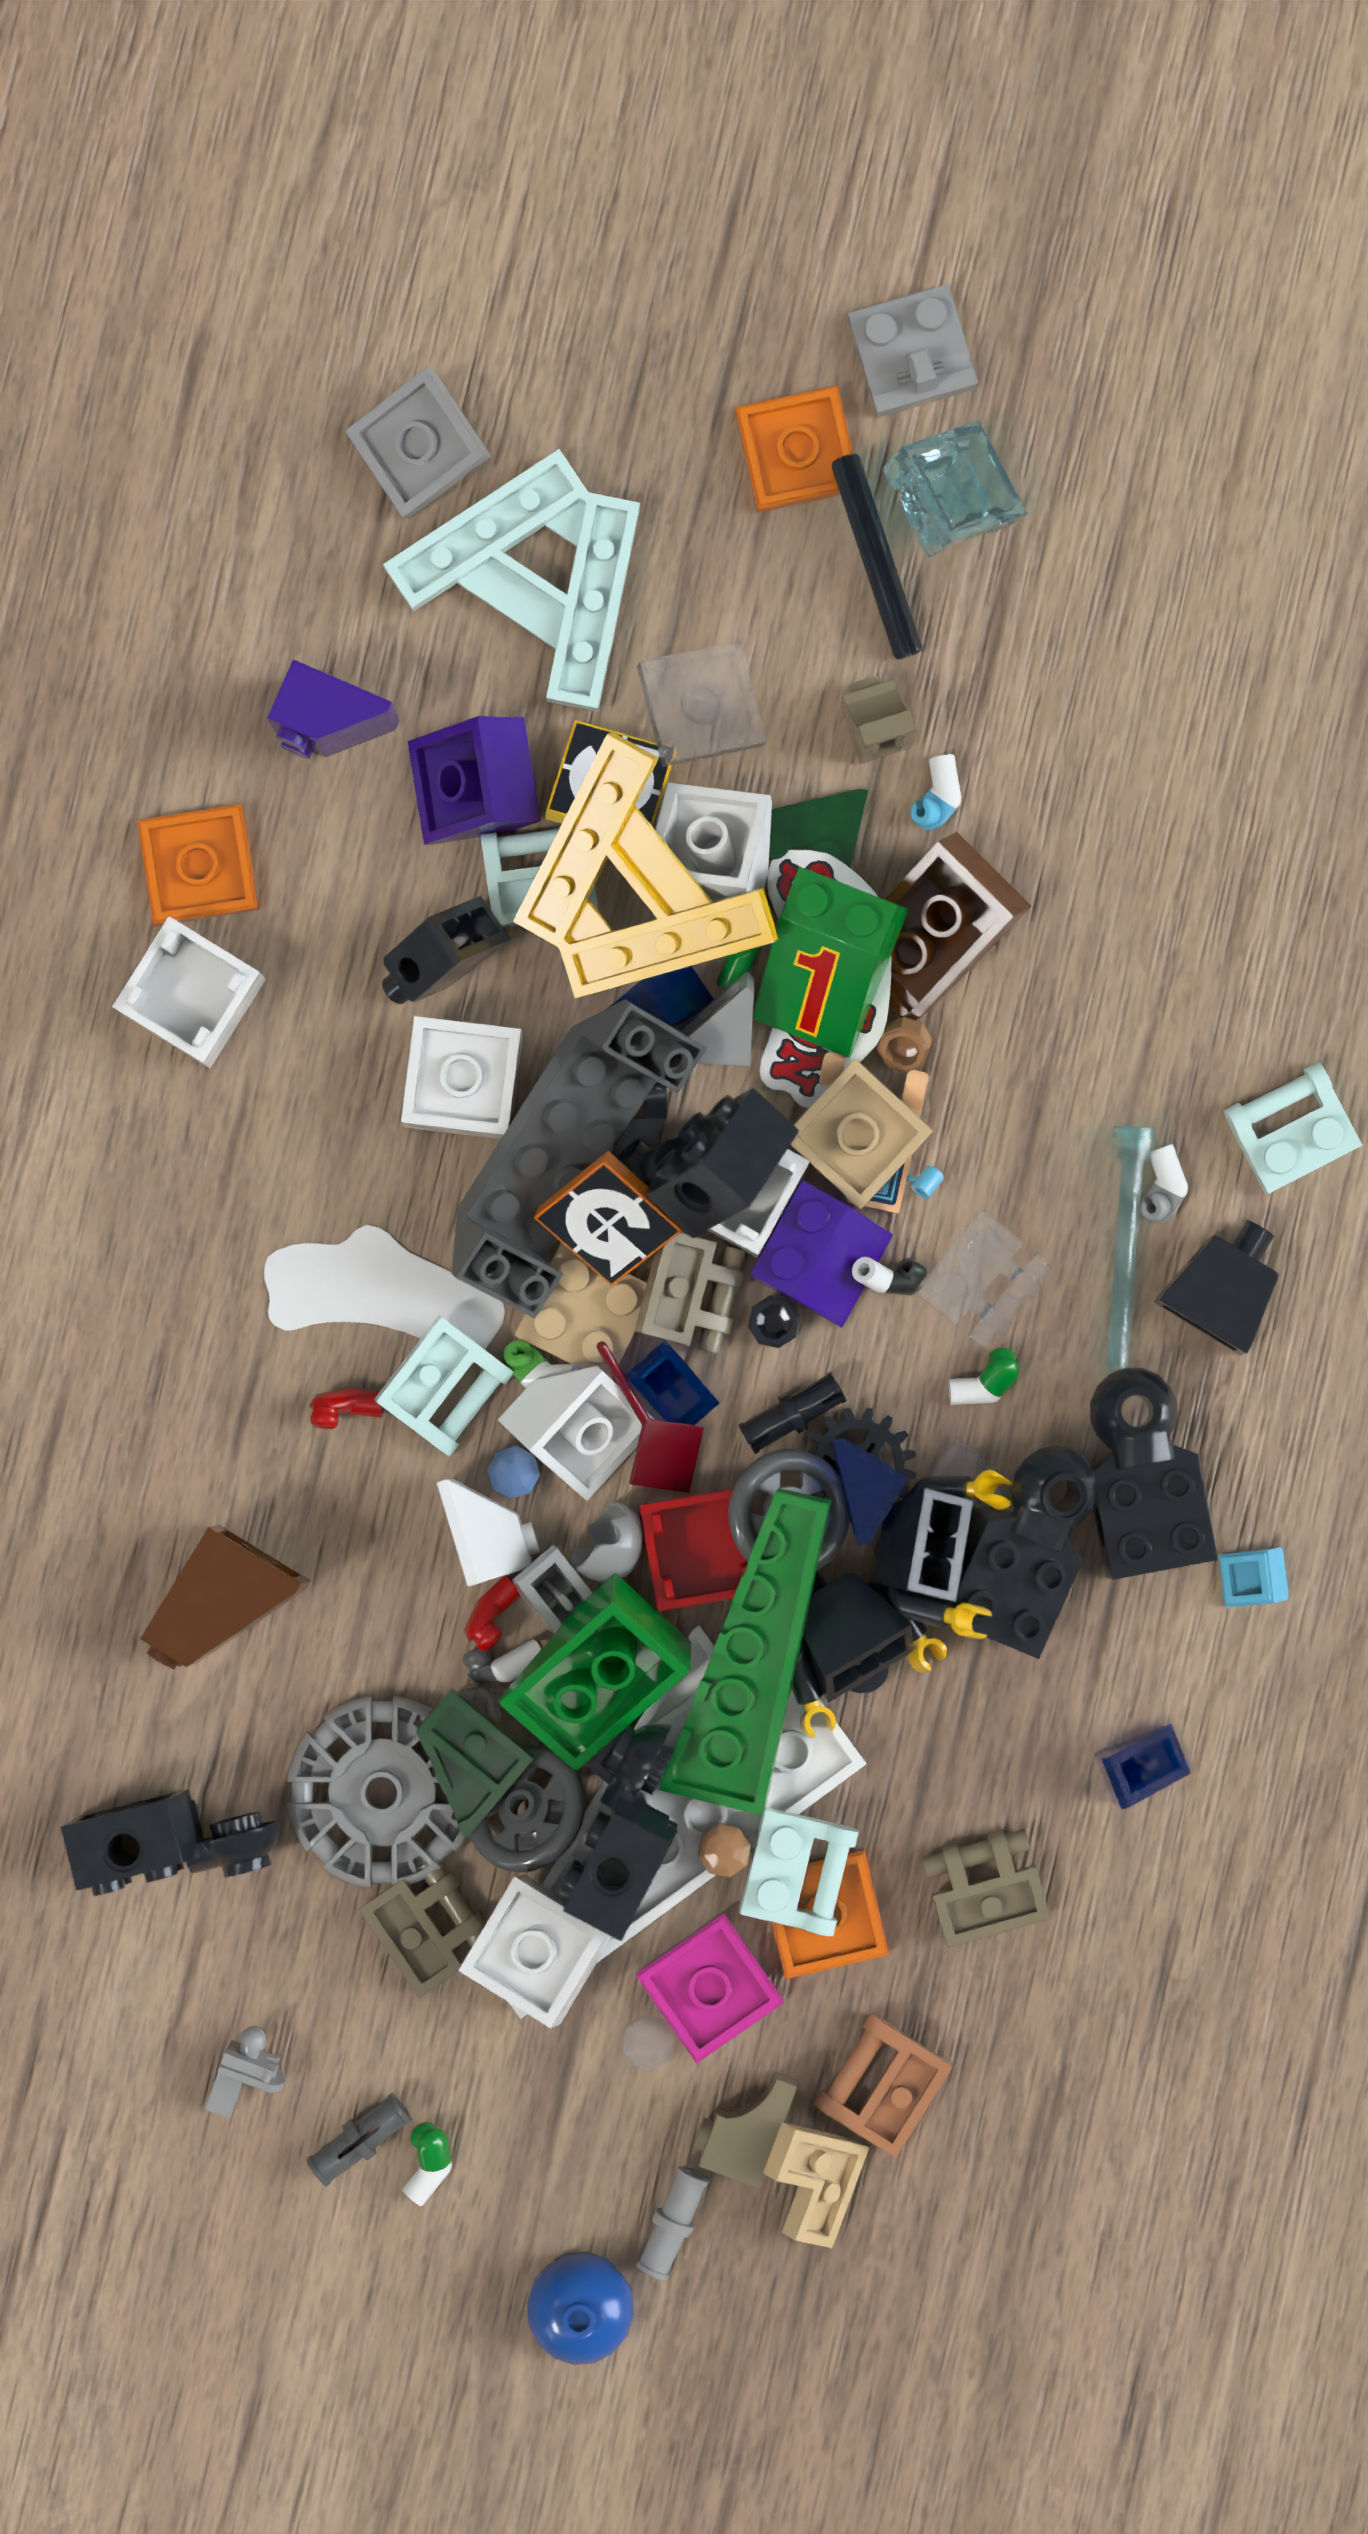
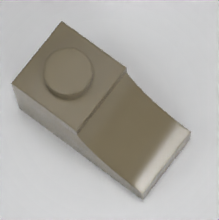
(877, 719)
(742, 2138)

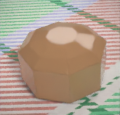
(904, 1044)
(724, 1849)

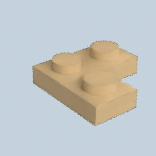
(826, 2173)

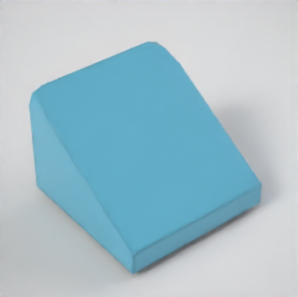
(1254, 1577)

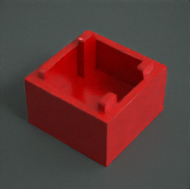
(692, 1550)

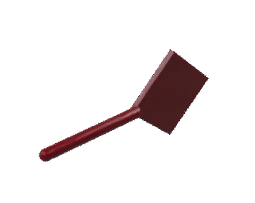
(665, 1449)

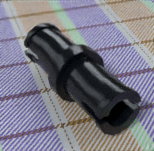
(792, 1412)

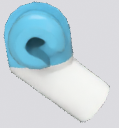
(942, 798)

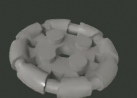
(349, 1800)

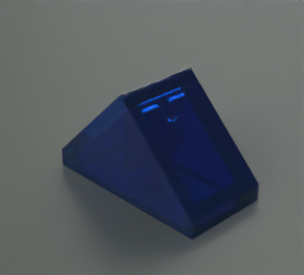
(670, 996)
(672, 1386)
(868, 1488)
(1142, 1766)

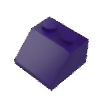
(326, 713)
(474, 779)
(815, 1253)

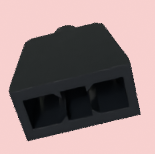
(429, 959)
(1224, 1288)

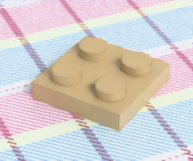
(859, 1134)
(584, 1312)

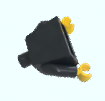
(925, 1548)
(848, 1639)

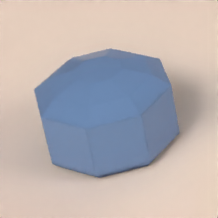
(514, 1472)

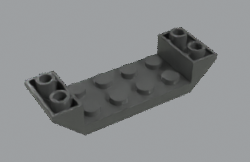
(558, 1132)

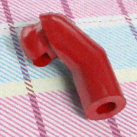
(350, 1401)
(486, 1610)

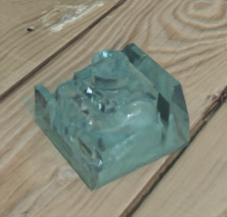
(953, 487)

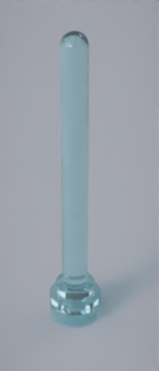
(1133, 1148)

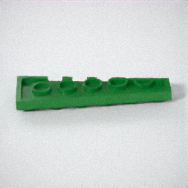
(743, 1698)

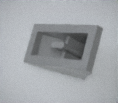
(726, 1025)
(551, 1588)

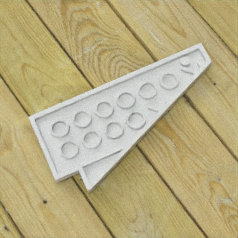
(801, 1776)

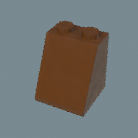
(218, 1597)

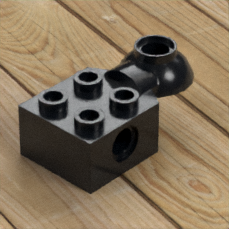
(714, 1162)
(1149, 1492)
(1023, 1558)
(629, 1833)
(167, 1837)

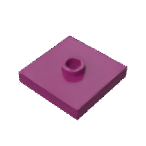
(709, 1987)

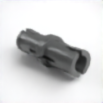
(389, 2118)

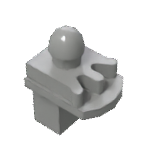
(241, 2065)

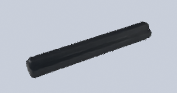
(876, 556)

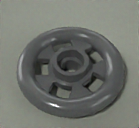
(764, 1475)
(552, 1839)

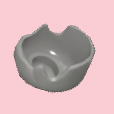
(615, 1544)

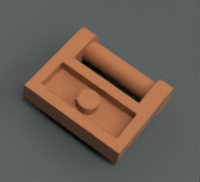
(898, 2095)

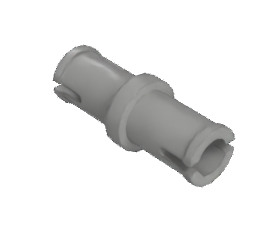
(672, 2222)

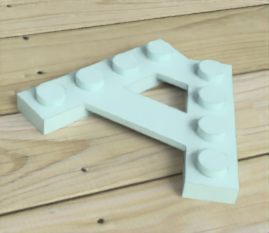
(472, 554)

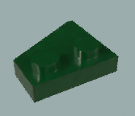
(819, 825)
(470, 1758)

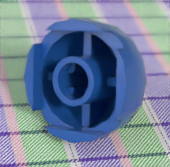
(580, 2308)

